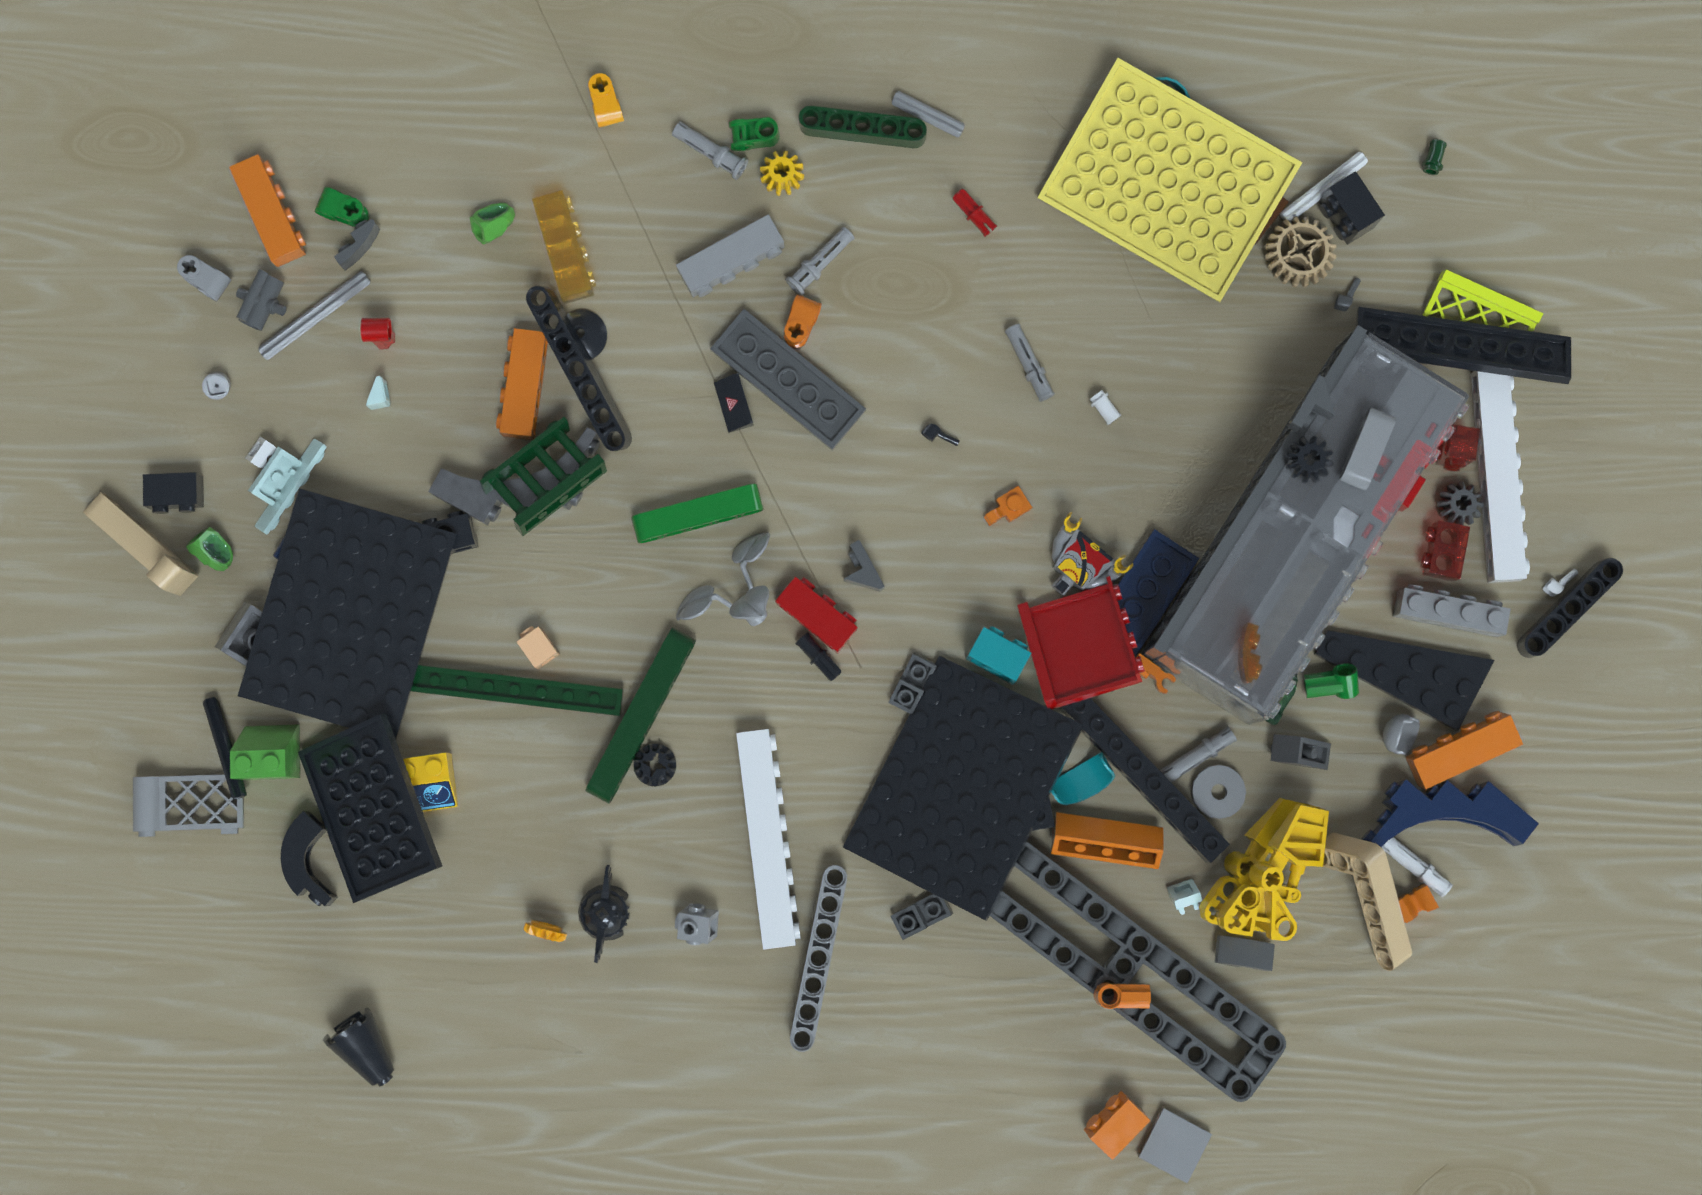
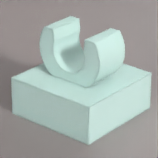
(1184, 895)

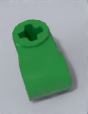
(751, 133)
(338, 207)

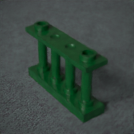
(547, 501)

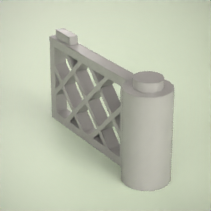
(151, 805)

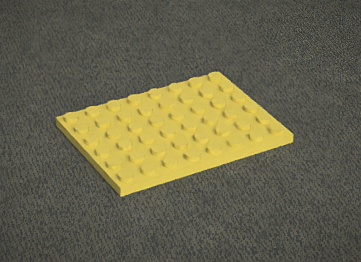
(1169, 180)

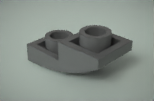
(364, 235)
(911, 683)
(921, 915)
(1244, 953)

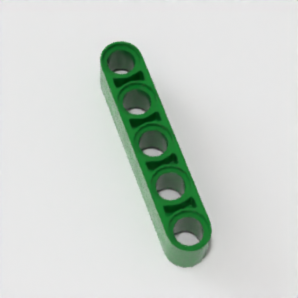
(697, 513)

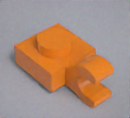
(1011, 505)
(1155, 672)

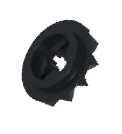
(661, 775)

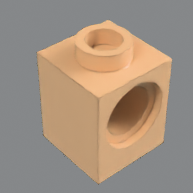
(537, 647)

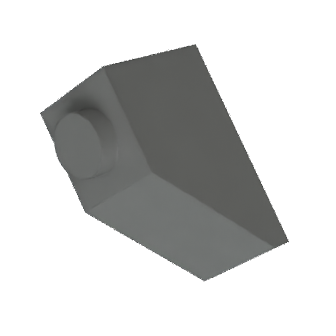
(1300, 751)

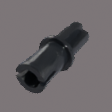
(818, 657)

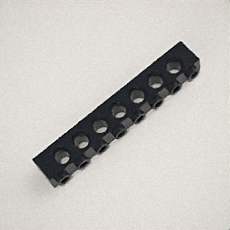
(1147, 779)

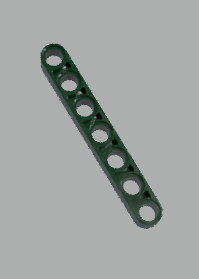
(640, 715)

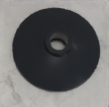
(595, 332)

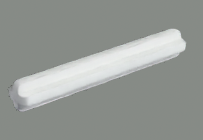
(1315, 193)

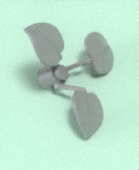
(751, 605)

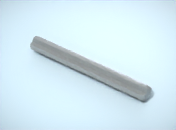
(314, 315)

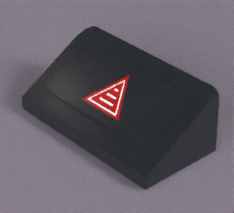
(733, 403)

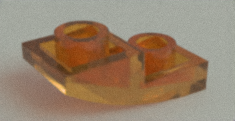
(1249, 662)

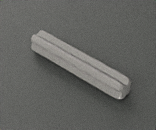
(928, 114)

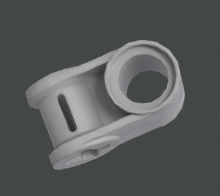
(205, 278)

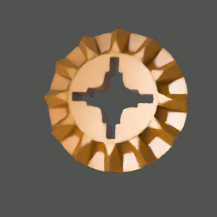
(545, 930)

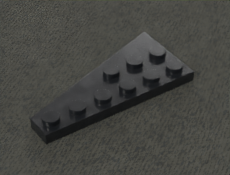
(1421, 677)

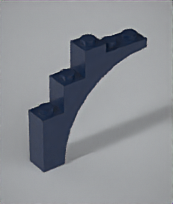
(1484, 808)

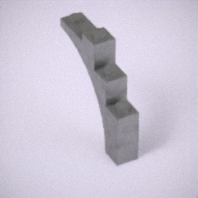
(469, 497)

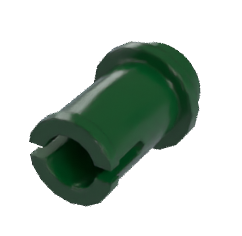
(1433, 161)

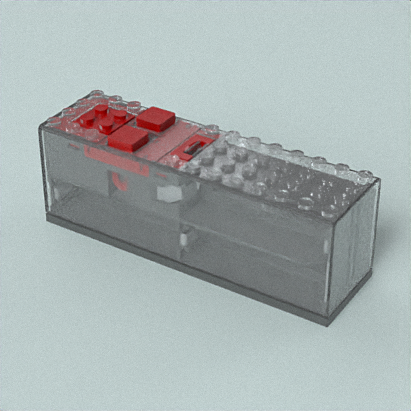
(1300, 545)

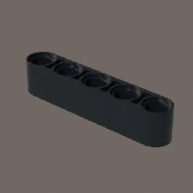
(1581, 604)

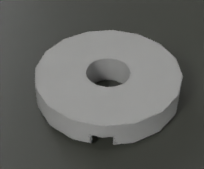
(1233, 786)

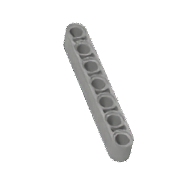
(818, 971)

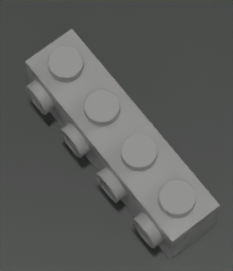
(1451, 612)

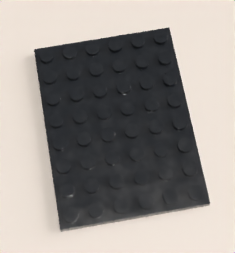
(346, 613)
(963, 787)

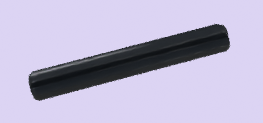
(223, 745)

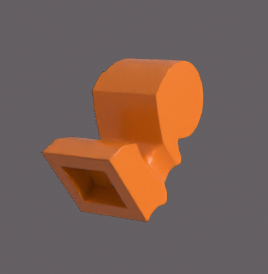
(1418, 900)

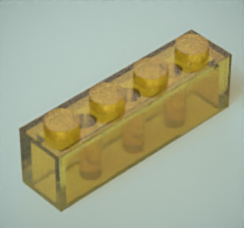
(563, 246)

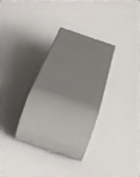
(1367, 448)

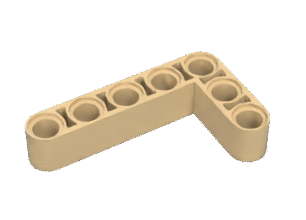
(163, 565)
(1376, 894)

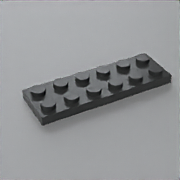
(788, 379)

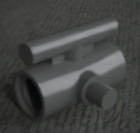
(260, 300)

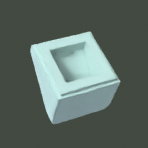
(379, 395)

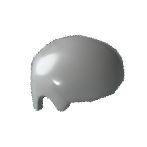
(1400, 733)

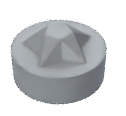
(216, 385)

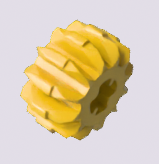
(789, 167)

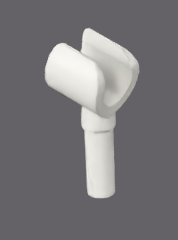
(1554, 587)

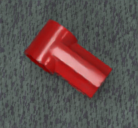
(377, 331)

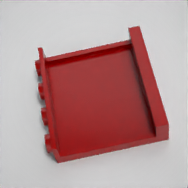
(1081, 645)

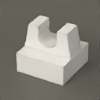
(260, 452)

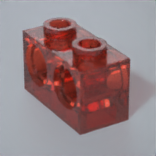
(1459, 448)
(1452, 553)

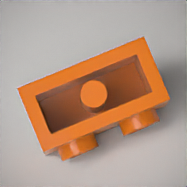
(1116, 1124)

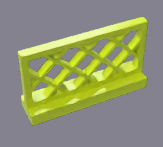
(1482, 297)

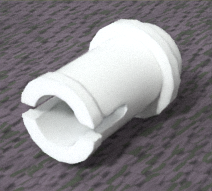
(1105, 407)

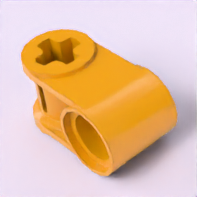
(605, 103)

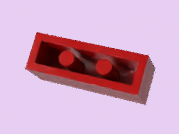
(817, 614)

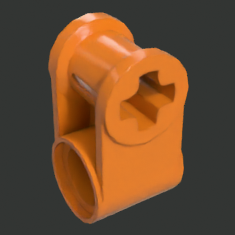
(802, 318)

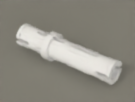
(1424, 872)

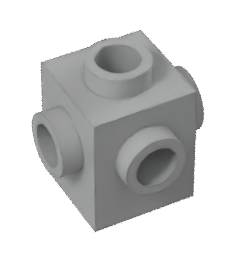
(697, 924)

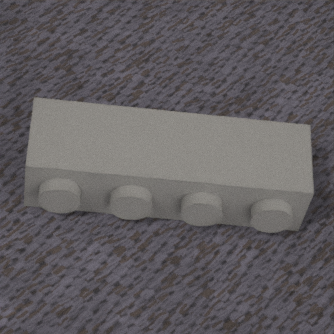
(730, 256)

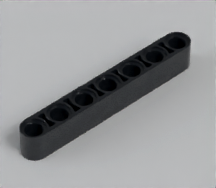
(568, 360)

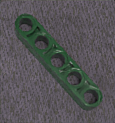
(852, 118)

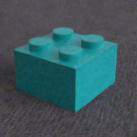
(999, 655)

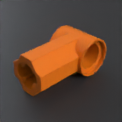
(1124, 995)

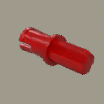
(974, 212)

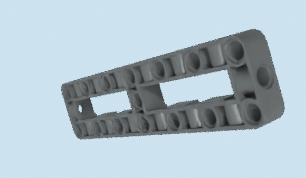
(1159, 958)

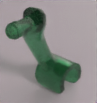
(1284, 702)

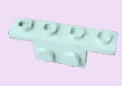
(281, 481)

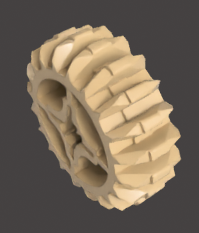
(1297, 242)

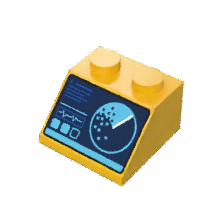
(433, 780)

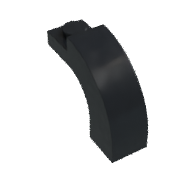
(295, 859)

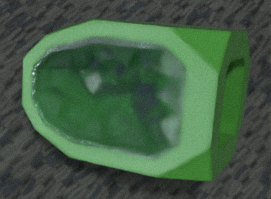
(491, 221)
(211, 549)

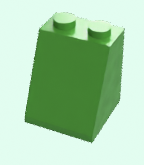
(266, 753)

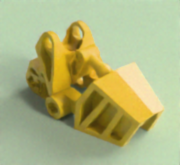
(1289, 834)

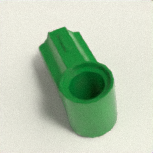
(1339, 682)

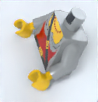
(1081, 560)

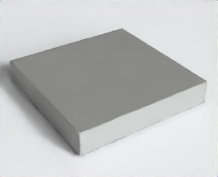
(1174, 1145)

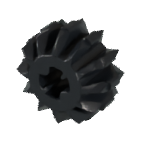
(1315, 469)

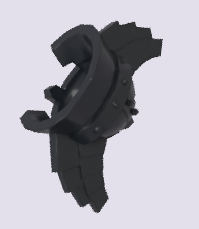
(604, 912)

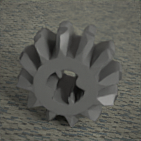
(1470, 501)

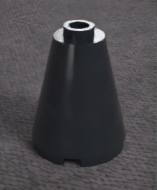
(362, 1047)

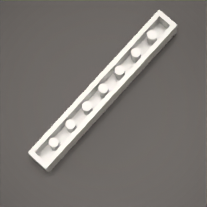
(1499, 477)
(766, 839)

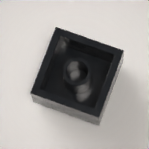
(1351, 208)

